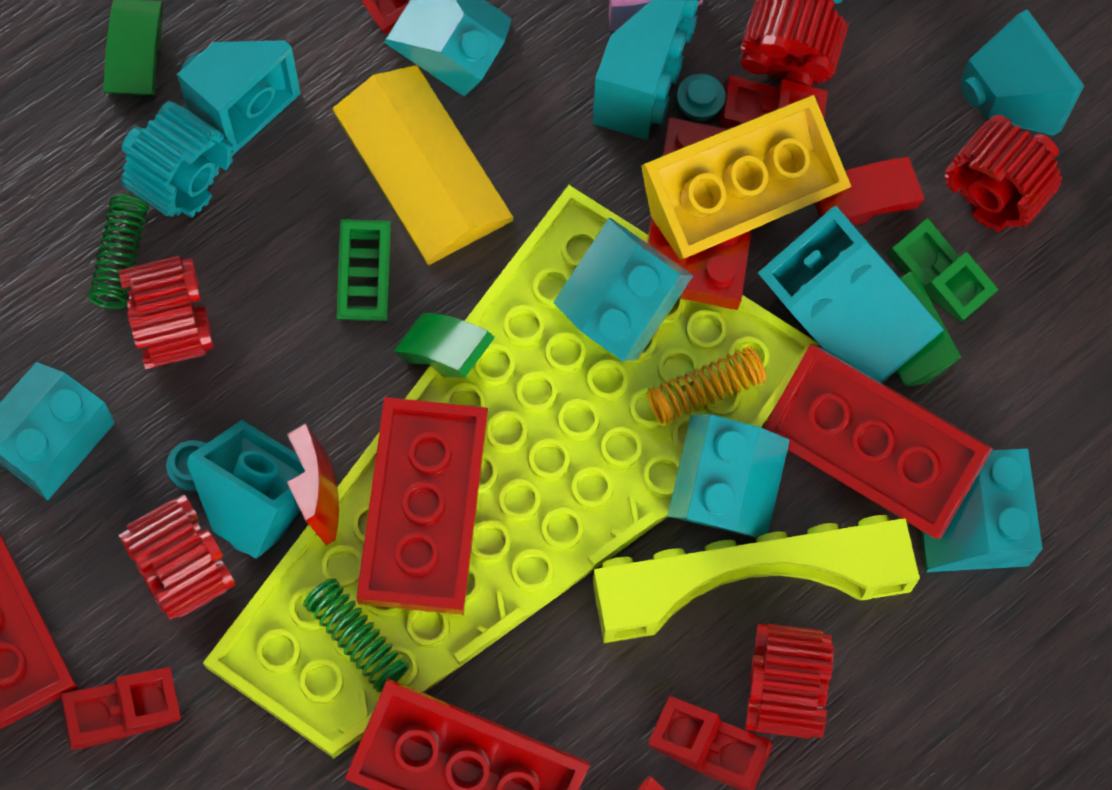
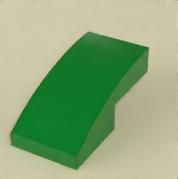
(133, 47)
(948, 279)
(444, 344)

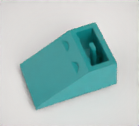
(641, 65)
(850, 298)

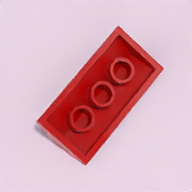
(437, 746)

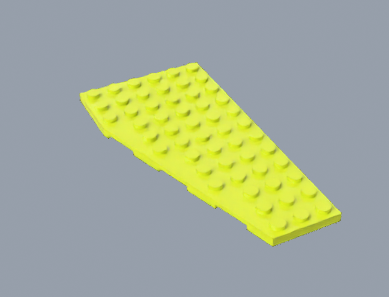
(564, 483)

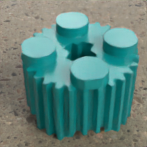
(174, 160)

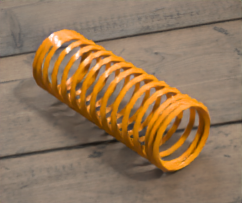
(662, 407)

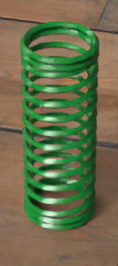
(104, 288)
(315, 604)

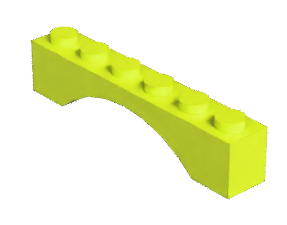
(858, 560)

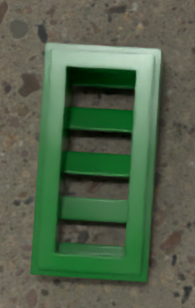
(363, 230)

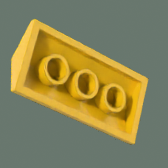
(421, 162)
(743, 177)

